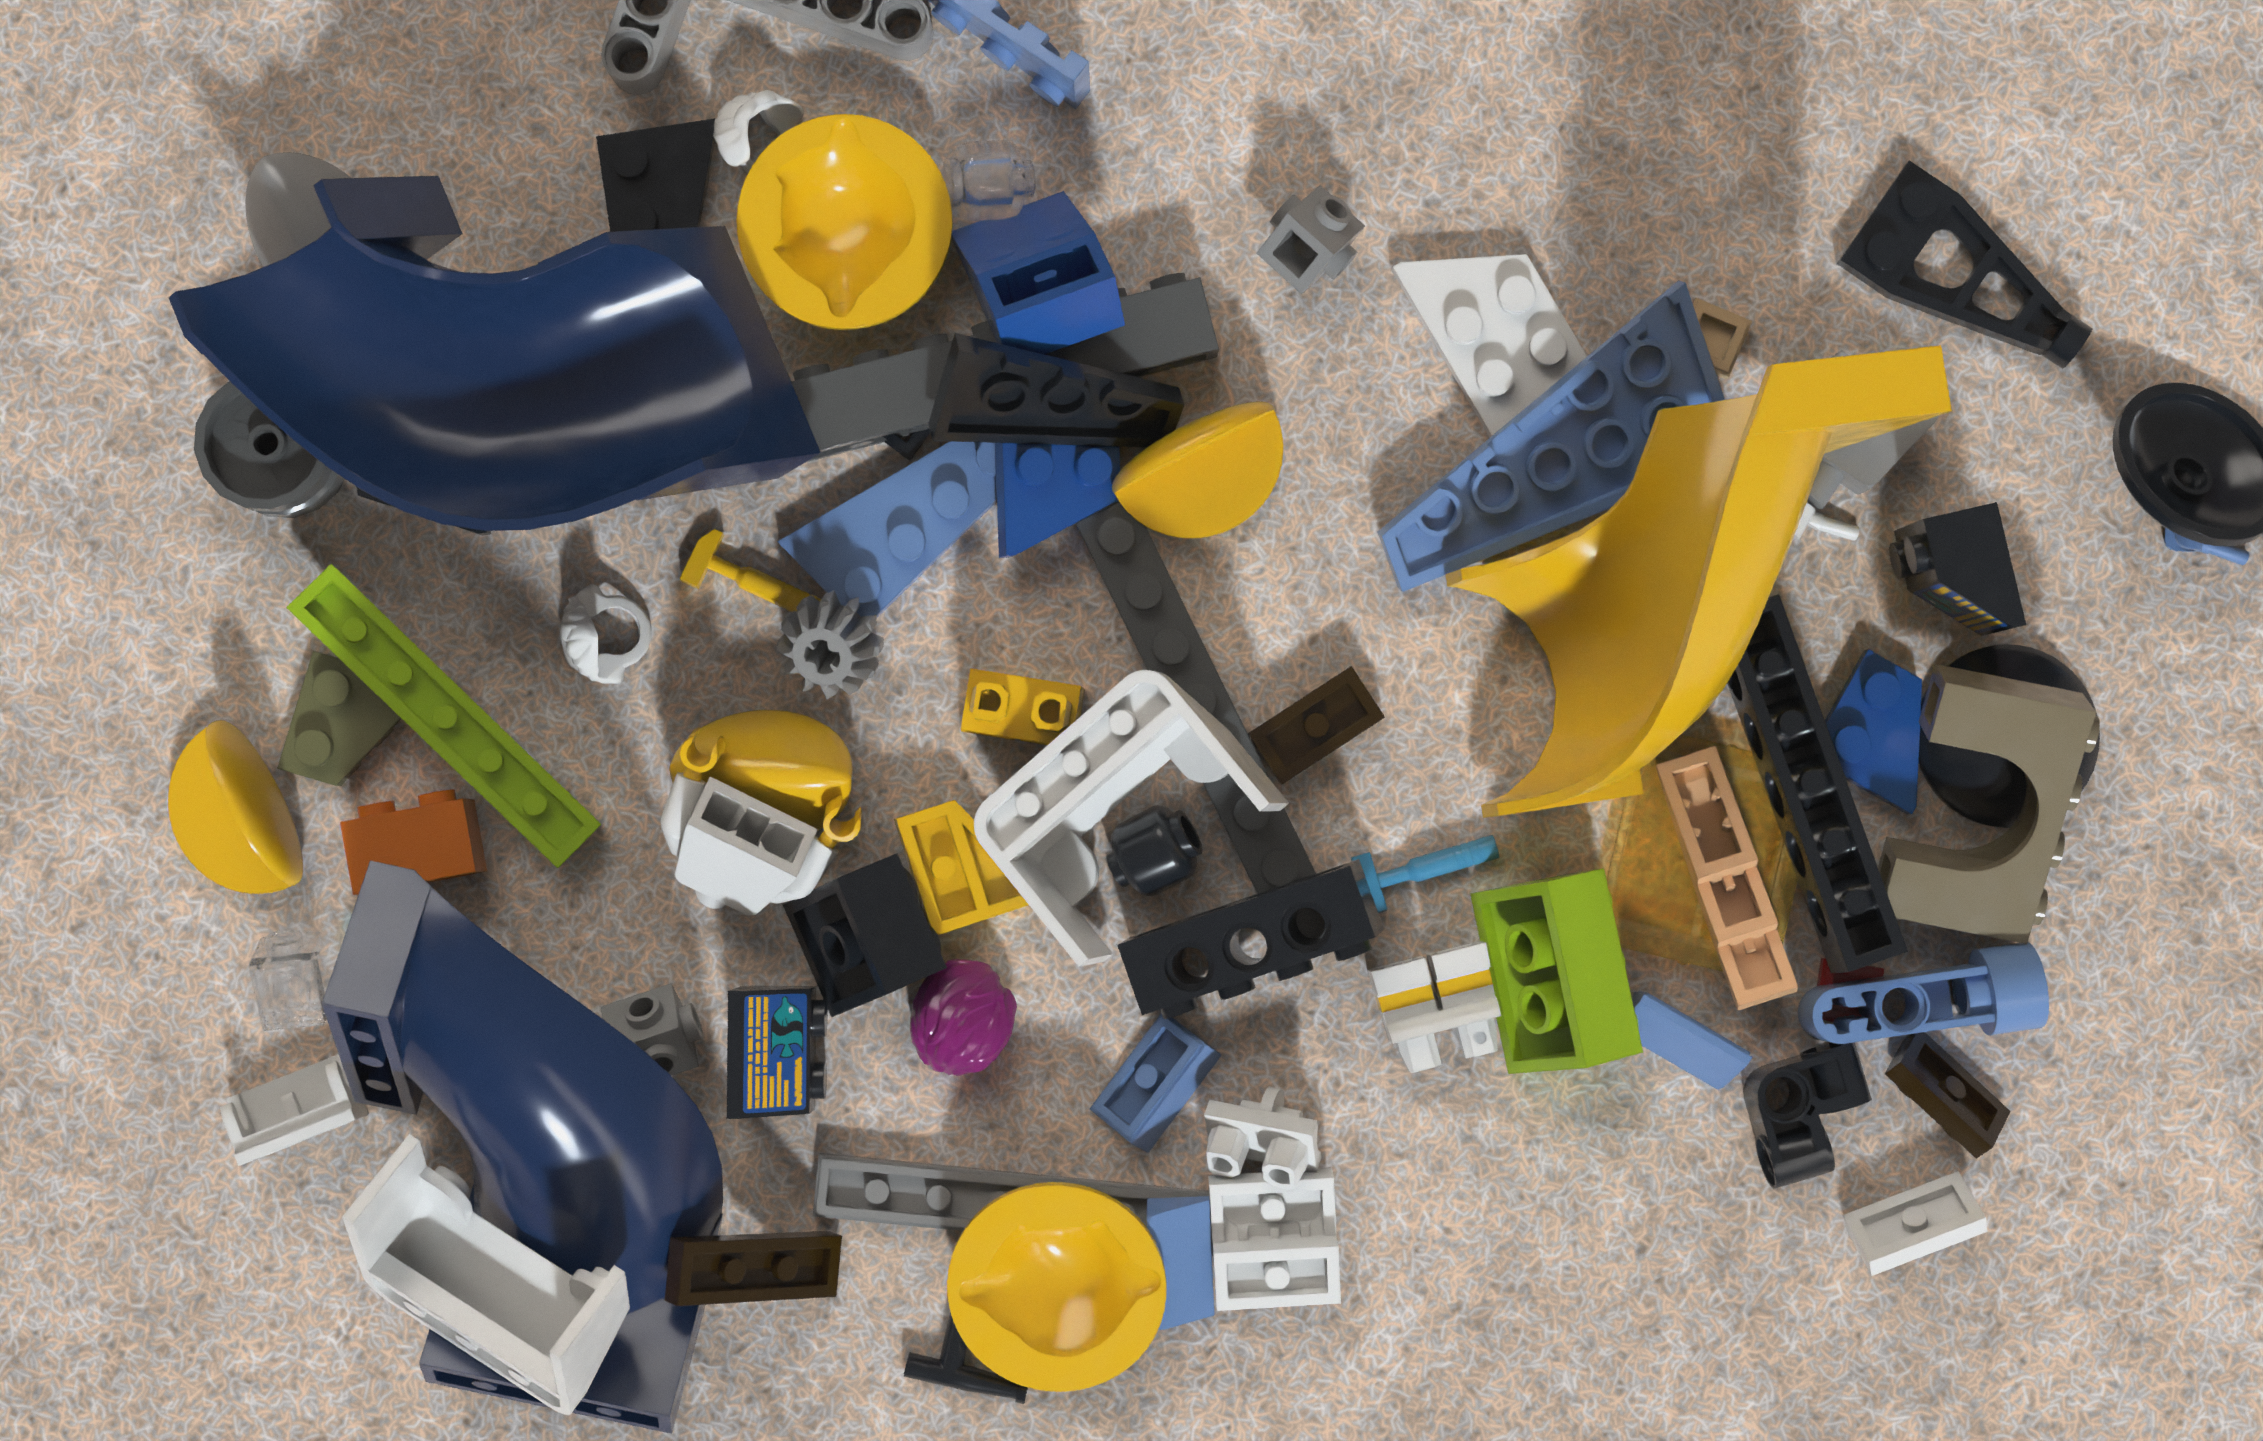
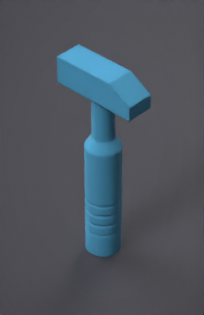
(1427, 866)

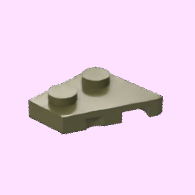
(334, 723)

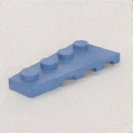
(898, 526)

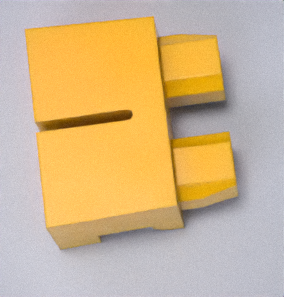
(1019, 707)

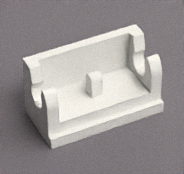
(290, 1110)

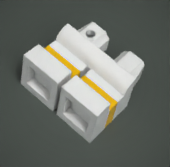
(1464, 999)

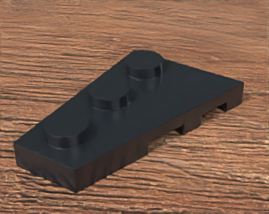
(656, 175)

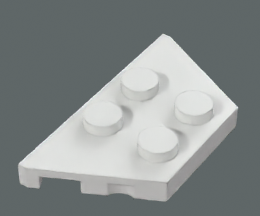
(1492, 329)

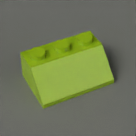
(1558, 973)

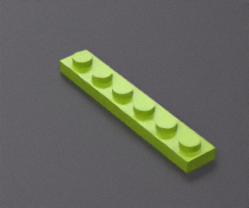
(443, 715)

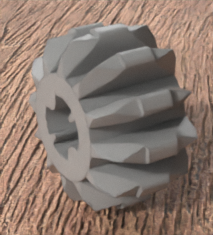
(830, 644)

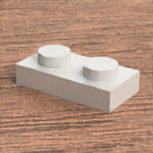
(1915, 1223)

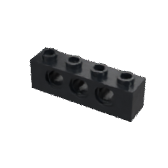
(1155, 956)

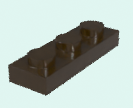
(752, 1267)

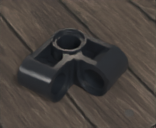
(1792, 1139)

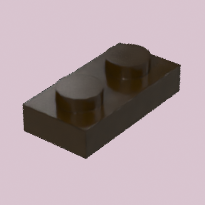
(1316, 725)
(1947, 1093)

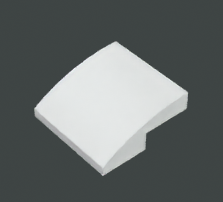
(1274, 1241)

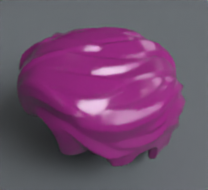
(962, 1018)

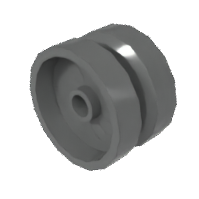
(235, 461)

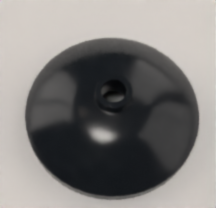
(2193, 462)
(1984, 784)

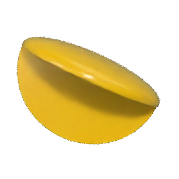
(1205, 473)
(779, 761)
(233, 814)

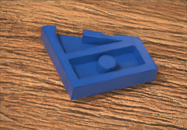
(1049, 489)
(1879, 730)

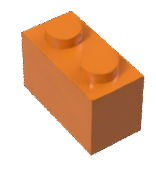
(434, 840)

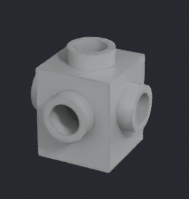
(1311, 239)
(659, 1026)

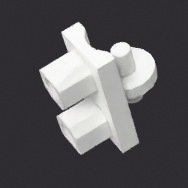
(1262, 1134)

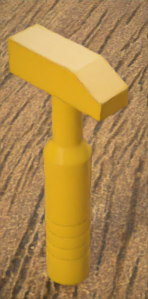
(747, 577)

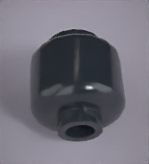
(1154, 850)

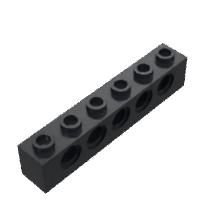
(1812, 799)

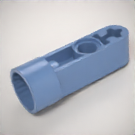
(1997, 989)

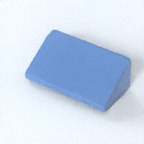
(1687, 1042)
(1155, 1082)
(1184, 1240)

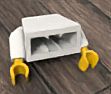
(739, 847)

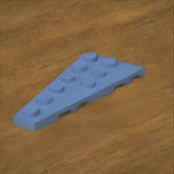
(1561, 453)

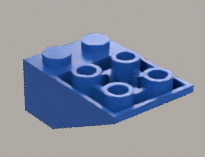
(1041, 276)

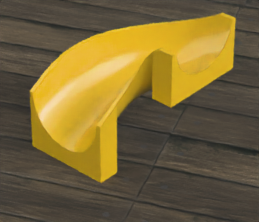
(1672, 580)

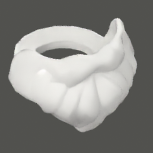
(734, 118)
(581, 638)

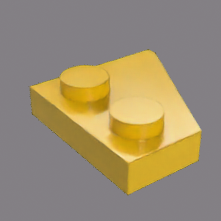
(952, 870)

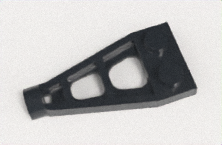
(1898, 231)

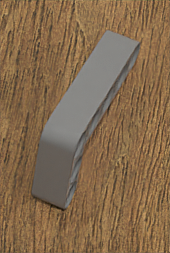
(658, 33)

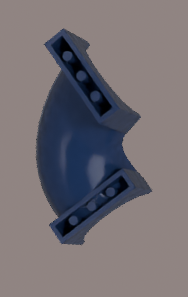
(511, 391)
(564, 1118)

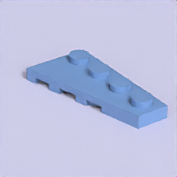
(1025, 47)

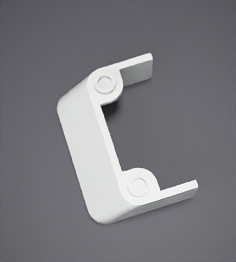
(1045, 808)
(480, 1285)

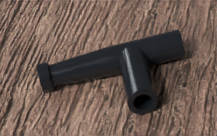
(951, 1371)

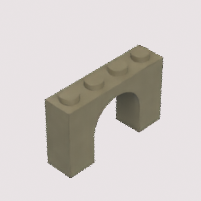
(2001, 884)

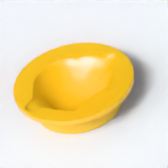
(844, 221)
(1056, 1286)

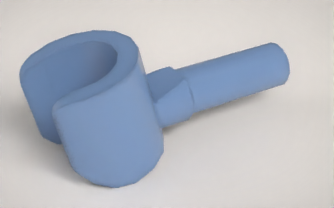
(2231, 553)

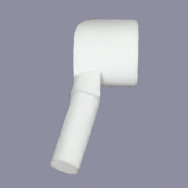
(1825, 524)

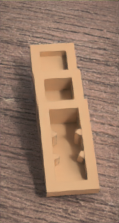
(1726, 878)

